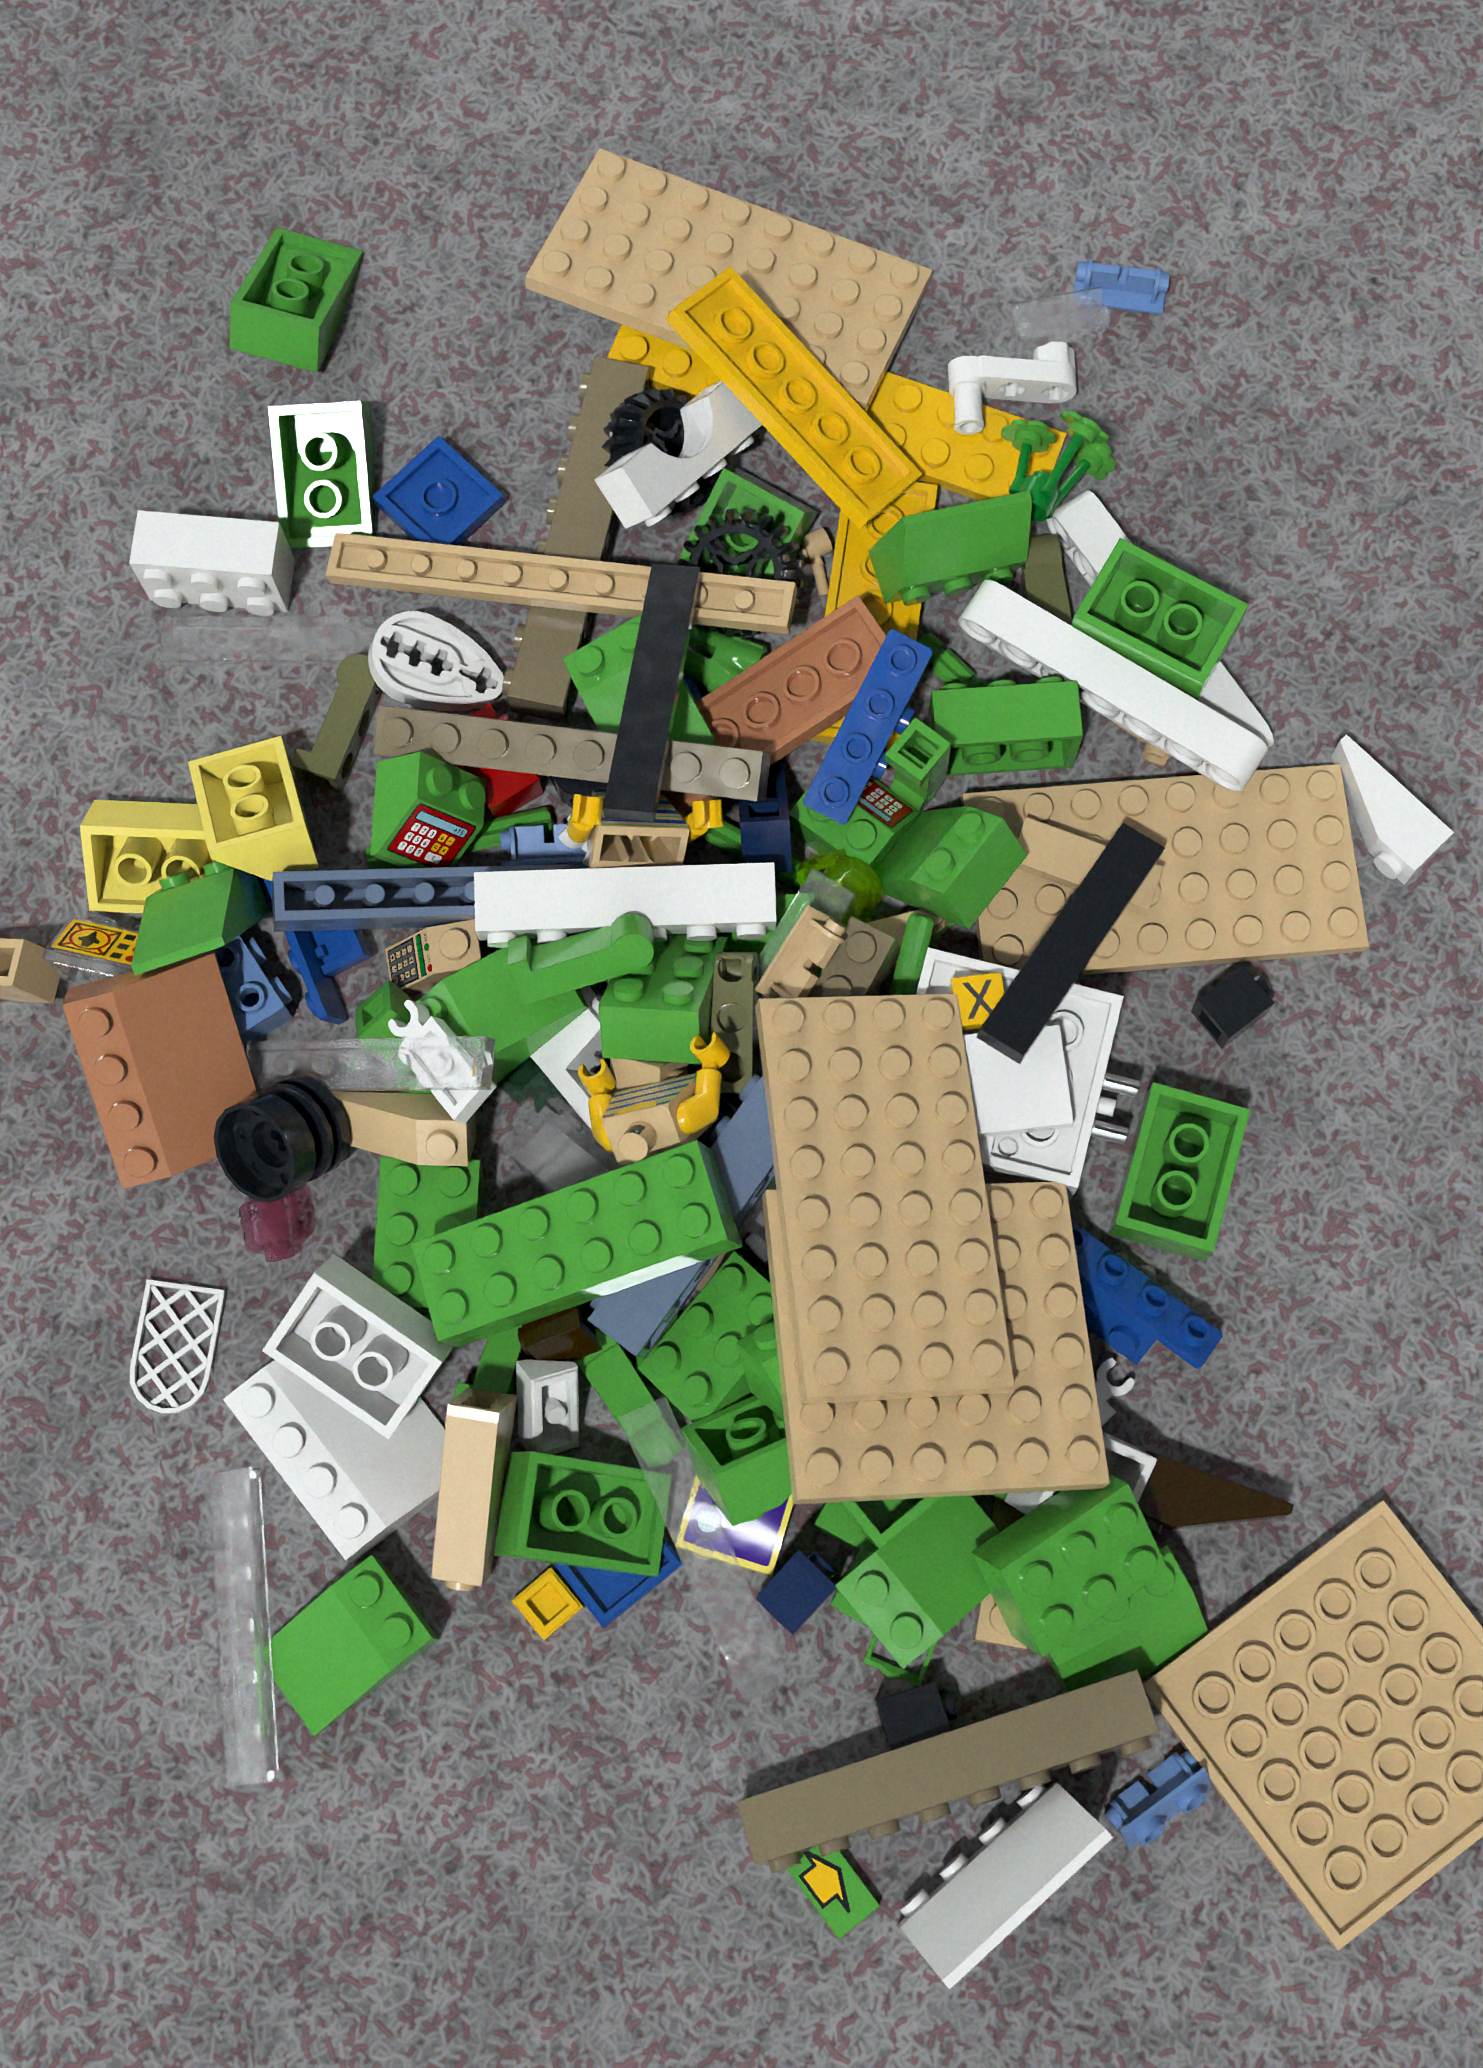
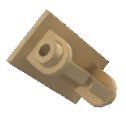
(806, 947)

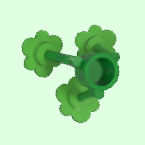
(1086, 446)

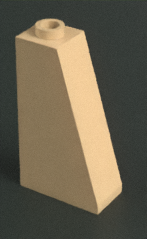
(471, 1486)

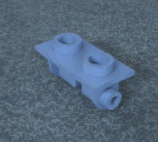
(1124, 286)
(530, 848)
(1176, 1791)

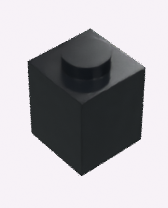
(1233, 1006)
(915, 1714)

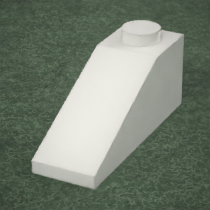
(1391, 819)

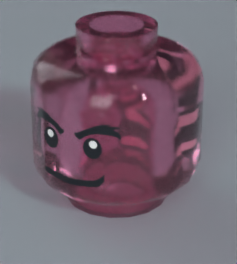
(273, 1227)

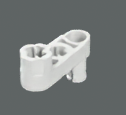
(1041, 380)

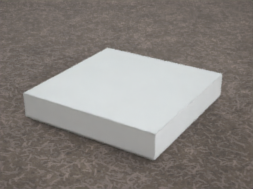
(1023, 1095)

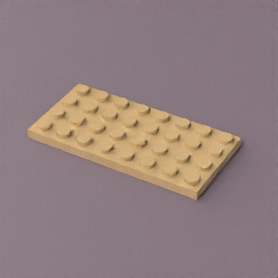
(649, 240)
(1239, 879)
(882, 1199)

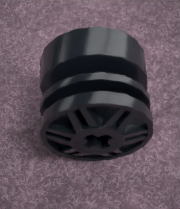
(281, 1138)

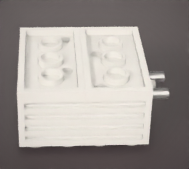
(1087, 1032)

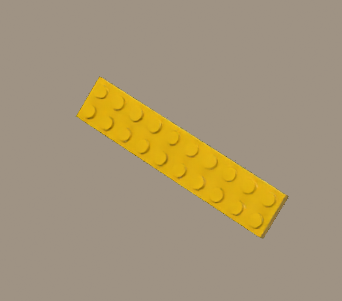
(907, 411)

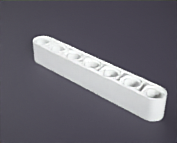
(1088, 539)
(1114, 685)

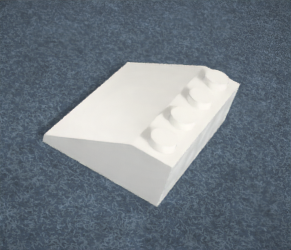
(338, 1465)
(1001, 1881)

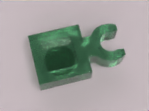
(529, 1082)

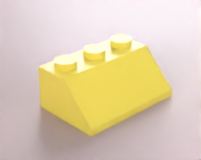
(253, 810)
(134, 847)

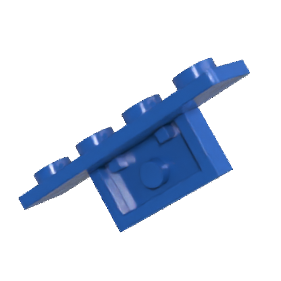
(868, 727)
(319, 959)
(1134, 1310)

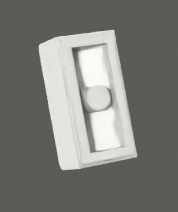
(547, 1405)

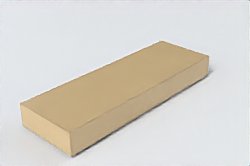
(1069, 858)

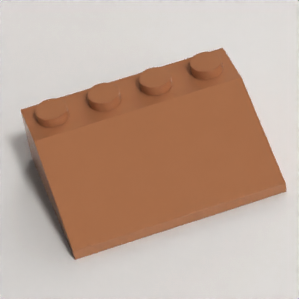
(160, 1063)

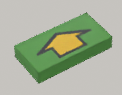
(834, 1890)

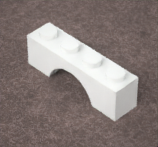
(648, 479)

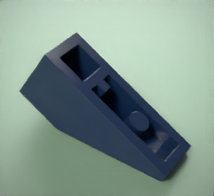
(767, 824)

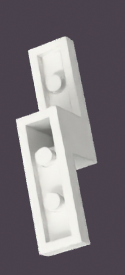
(569, 1049)

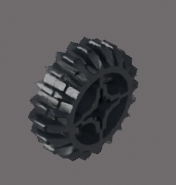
(629, 433)
(755, 558)

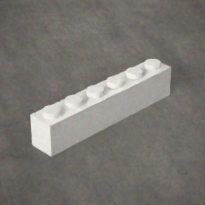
(673, 899)

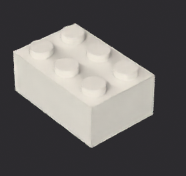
(212, 562)
(358, 1345)

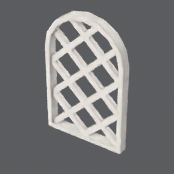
(207, 1363)

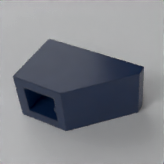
(798, 1590)

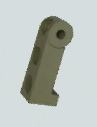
(1044, 577)
(342, 728)
(735, 1016)

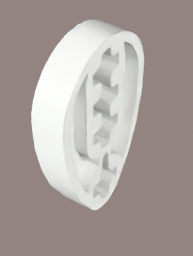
(434, 639)

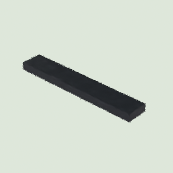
(652, 693)
(1070, 943)

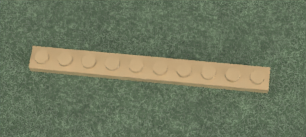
(549, 581)

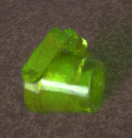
(853, 875)

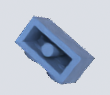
(254, 998)

